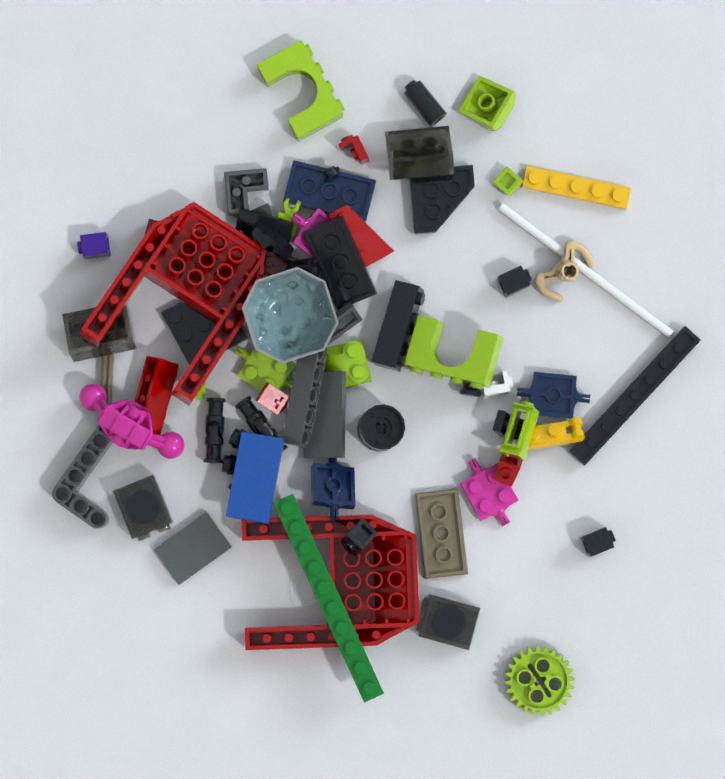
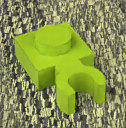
(290, 211)

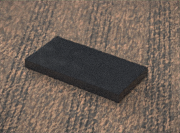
(340, 262)

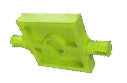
(261, 369)

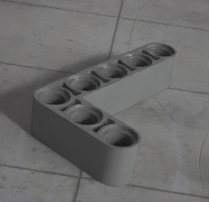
(85, 471)

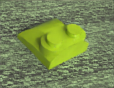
(488, 103)
(351, 359)

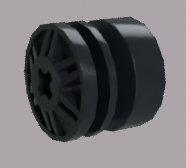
(393, 429)

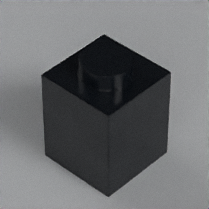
(514, 281)
(598, 541)

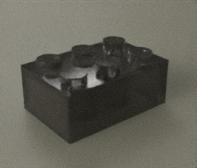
(419, 152)
(117, 340)

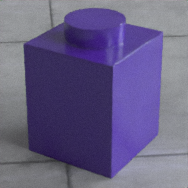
(94, 245)

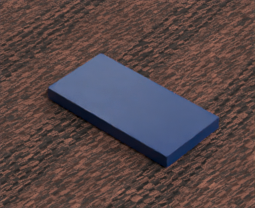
(255, 477)

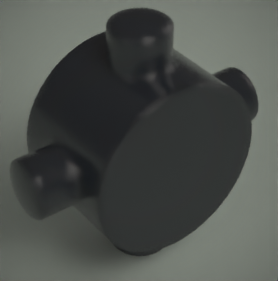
(331, 172)

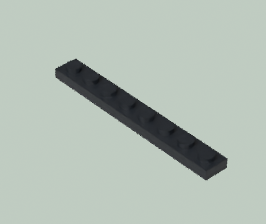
(634, 395)

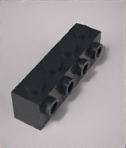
(398, 325)

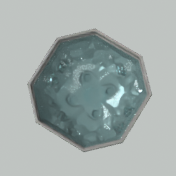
(290, 315)

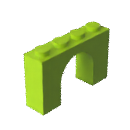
(298, 60)
(476, 370)

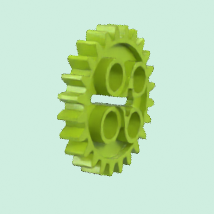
(523, 691)

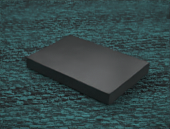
(193, 548)

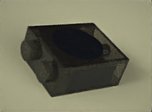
(143, 508)
(448, 621)

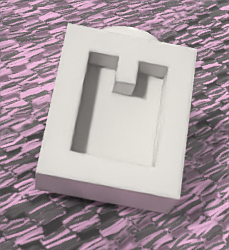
(499, 389)

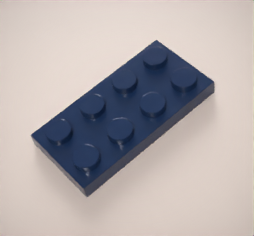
(313, 191)

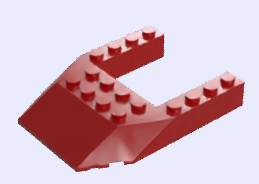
(199, 264)
(374, 586)

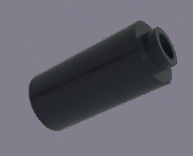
(424, 102)

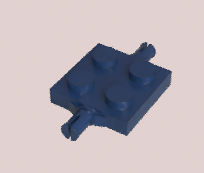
(554, 394)
(333, 486)

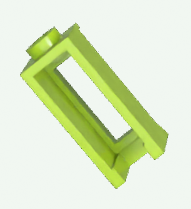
(521, 449)

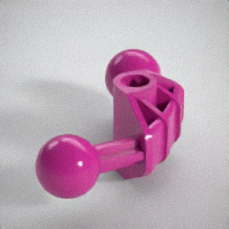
(129, 423)

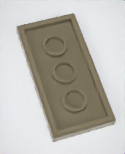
(441, 533)

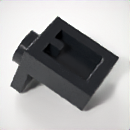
(305, 264)
(501, 423)
(358, 537)

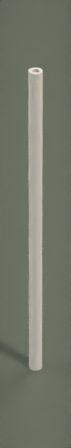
(587, 271)

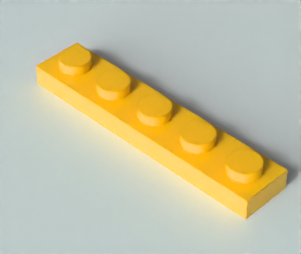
(576, 187)

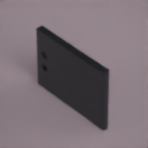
(248, 218)

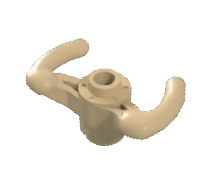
(558, 269)

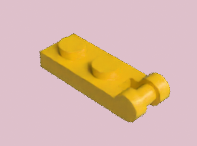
(555, 434)

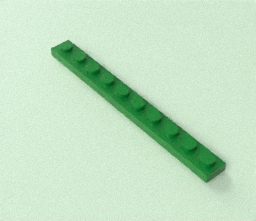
(328, 598)

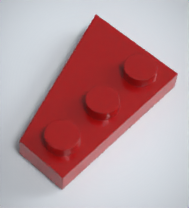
(368, 242)

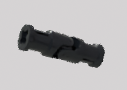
(251, 414)
(214, 433)

